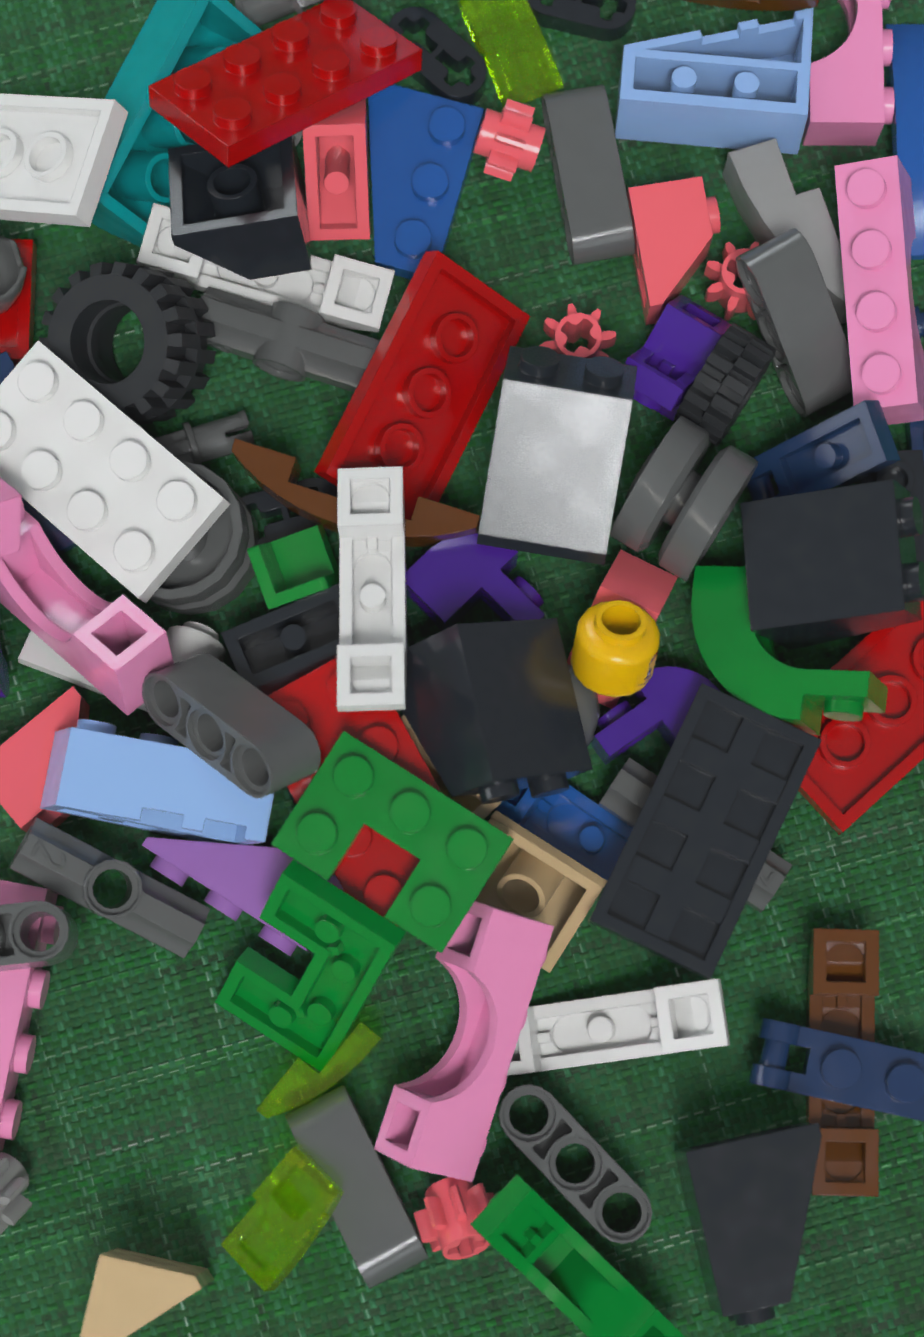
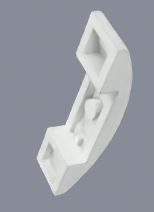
(340, 290)
(371, 589)
(622, 1027)

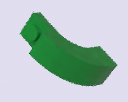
(754, 673)
(566, 1266)

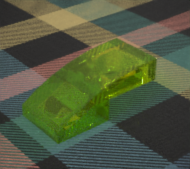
(511, 48)
(305, 1084)
(285, 1220)

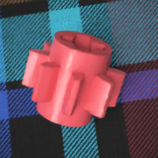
(509, 140)
(727, 294)
(575, 326)
(447, 1218)

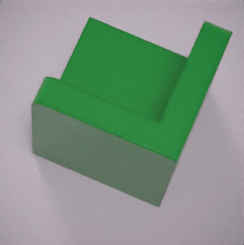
(294, 566)

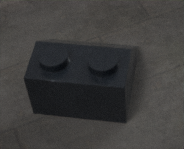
(244, 214)

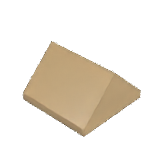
(541, 885)
(136, 1289)

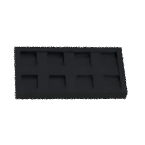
(705, 831)

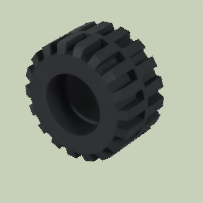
(172, 328)

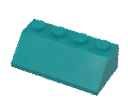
(171, 39)

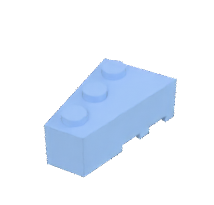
(719, 86)
(148, 787)

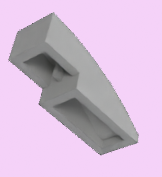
(771, 207)

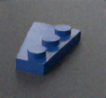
(417, 172)

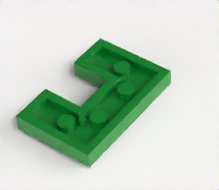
(368, 789)
(348, 960)

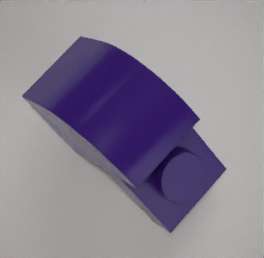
(675, 354)
(462, 573)
(661, 708)

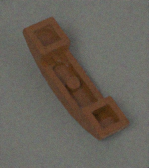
(279, 477)
(842, 1002)

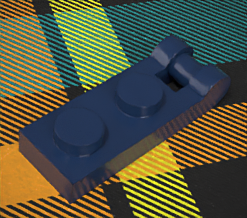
(827, 454)
(842, 1069)

